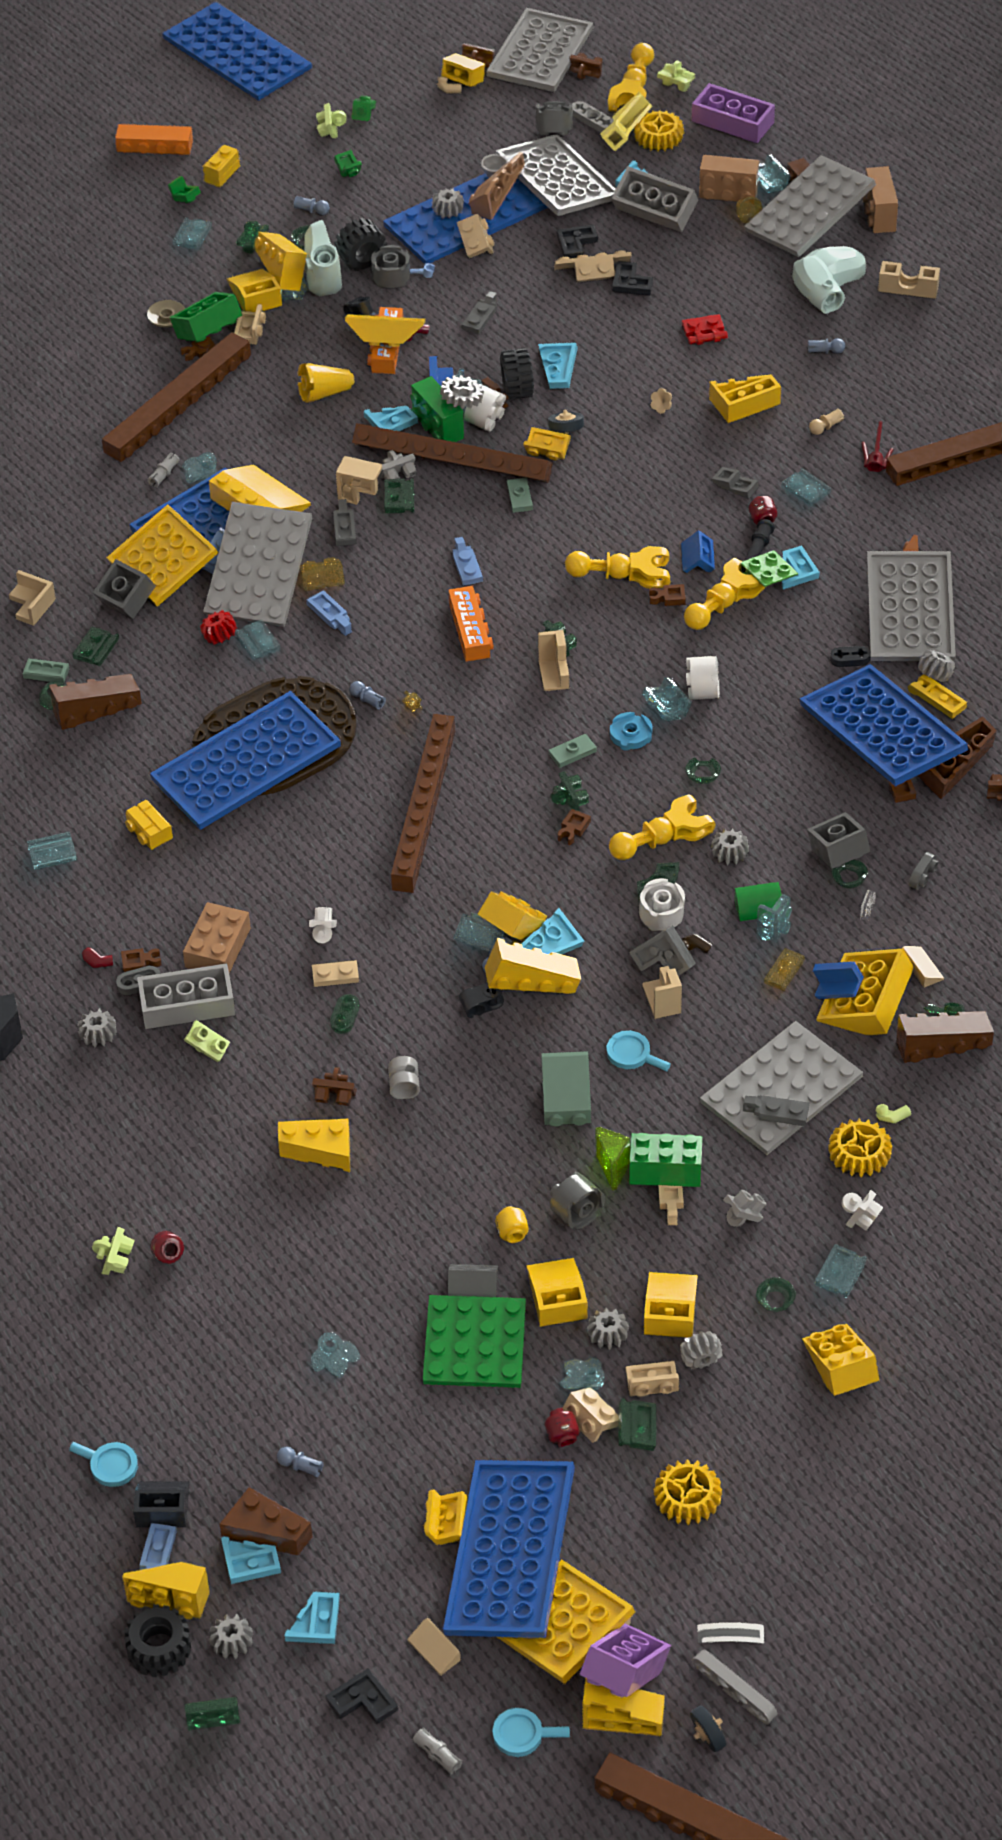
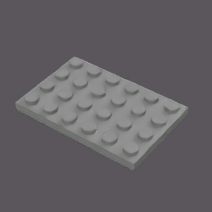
(539, 49)
(560, 175)
(810, 205)
(258, 563)
(910, 604)
(788, 1067)

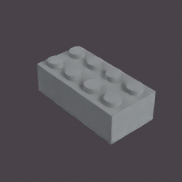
(654, 199)
(186, 996)

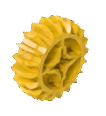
(659, 130)
(855, 1153)
(697, 1501)

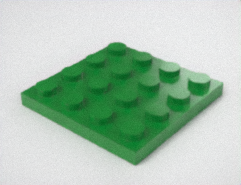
(474, 1341)

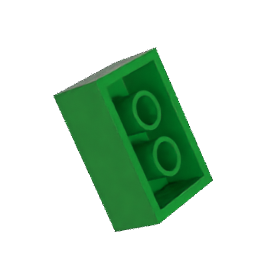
(206, 316)
(435, 414)
(665, 1160)

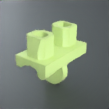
(676, 75)
(329, 121)
(206, 1041)
(105, 1248)

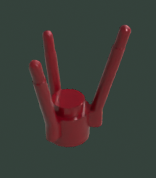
(875, 461)

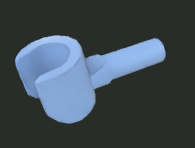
(427, 271)

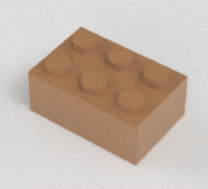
(728, 178)
(881, 201)
(217, 937)

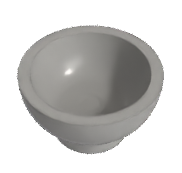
(492, 163)

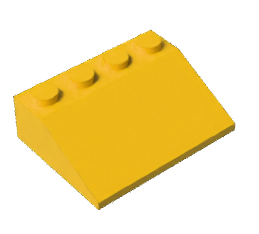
(253, 487)
(877, 997)

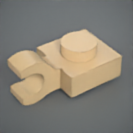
(671, 1199)

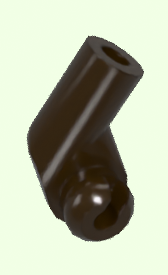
(695, 941)

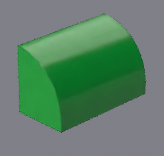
(750, 897)

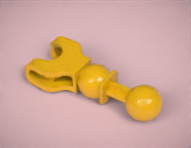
(633, 79)
(640, 566)
(732, 588)
(675, 824)

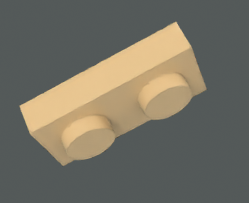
(335, 973)

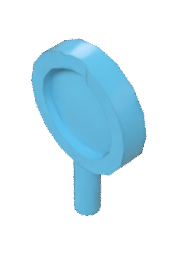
(631, 1051)
(111, 1463)
(520, 1732)

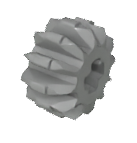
(447, 203)
(936, 665)
(730, 846)
(97, 1028)
(607, 1328)
(701, 1350)
(231, 1636)

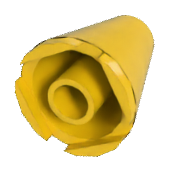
(322, 381)

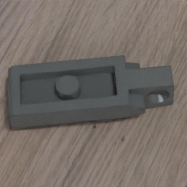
(481, 314)
(344, 524)
(777, 1109)

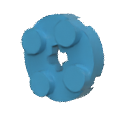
(630, 740)

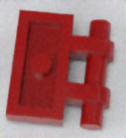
(704, 329)

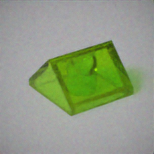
(612, 1154)

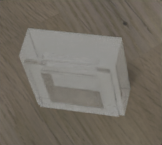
(868, 905)

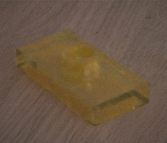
(784, 969)

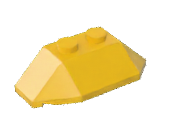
(384, 329)

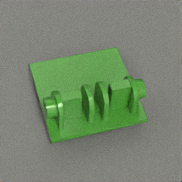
(768, 568)

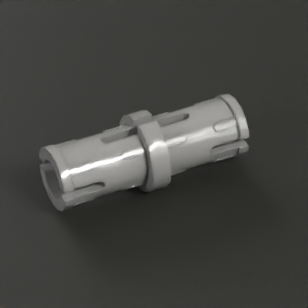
(163, 469)
(437, 1750)

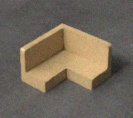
(356, 477)
(34, 594)
(553, 660)
(665, 993)

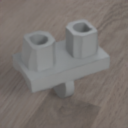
(396, 464)
(744, 1207)

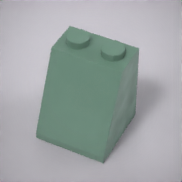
(566, 1088)

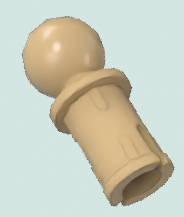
(826, 421)

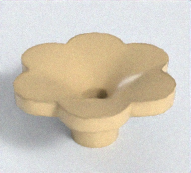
(661, 400)

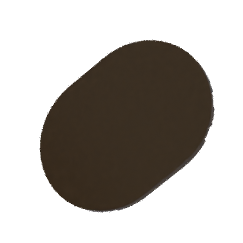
(321, 698)

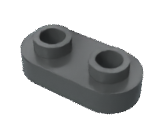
(921, 872)
(130, 978)

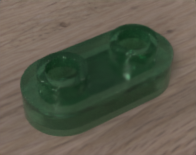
(345, 1012)

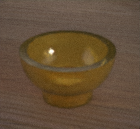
(748, 207)

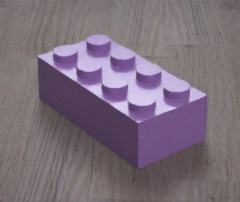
(733, 113)
(624, 1660)

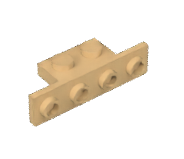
(593, 267)

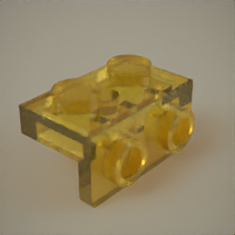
(322, 574)

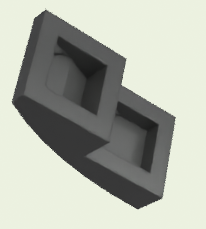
(732, 481)

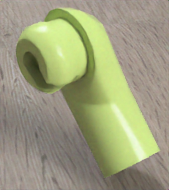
(892, 1116)

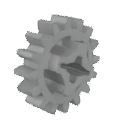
(462, 391)

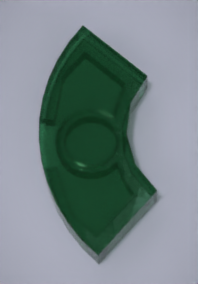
(663, 871)

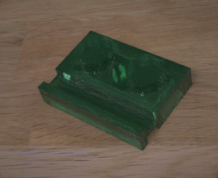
(399, 495)
(95, 646)
(637, 1424)
(212, 1713)

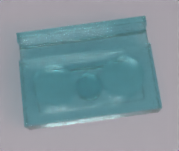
(192, 233)
(806, 487)
(257, 640)
(51, 850)
(840, 1270)

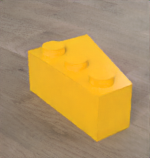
(316, 1141)

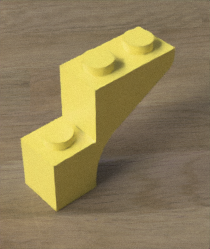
(625, 121)

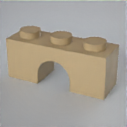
(895, 281)

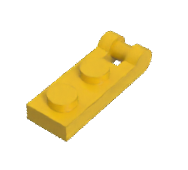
(938, 696)

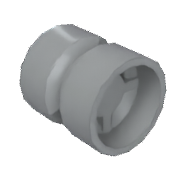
(403, 1077)

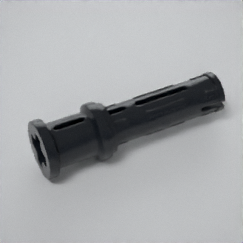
(760, 538)

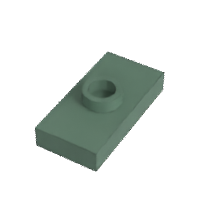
(519, 495)
(46, 670)
(572, 750)

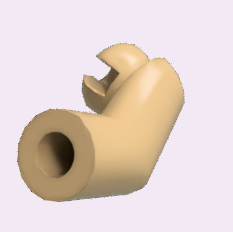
(448, 88)

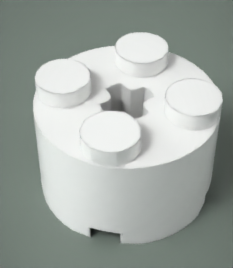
(487, 411)
(702, 677)
(661, 904)

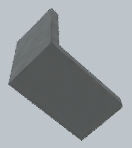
(667, 948)

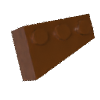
(266, 1522)

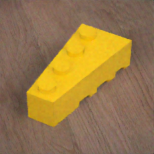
(281, 259)
(530, 970)

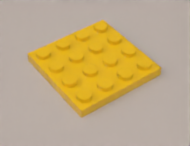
(166, 552)
(577, 1619)

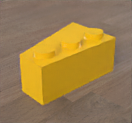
(746, 397)
(638, 1713)

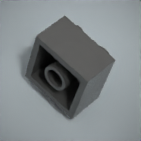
(124, 589)
(838, 840)

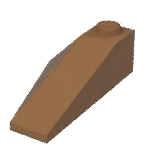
(495, 189)

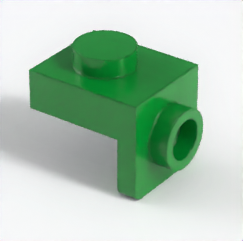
(362, 108)
(347, 164)
(182, 192)

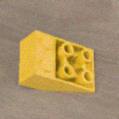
(255, 289)
(511, 915)
(557, 1292)
(670, 1304)
(842, 1359)
(174, 1585)

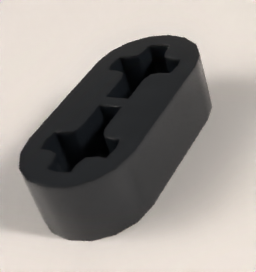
(850, 656)

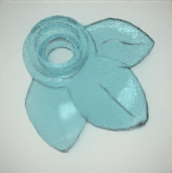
(198, 468)
(334, 1357)
(583, 1373)

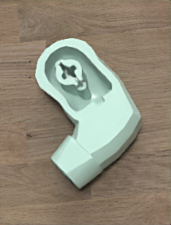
(322, 261)
(823, 273)

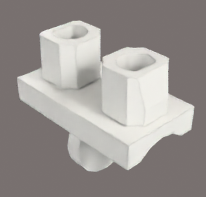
(323, 923)
(863, 1211)

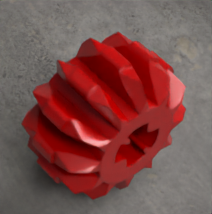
(218, 627)

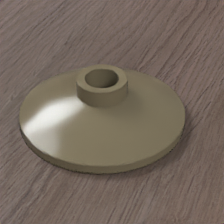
(161, 311)

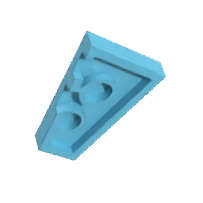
(558, 363)
(554, 936)

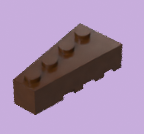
(93, 699)
(979, 739)
(943, 1034)

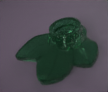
(950, 1007)

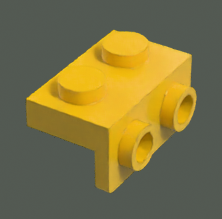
(547, 443)
(445, 1516)

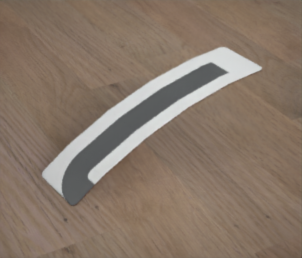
(730, 1632)

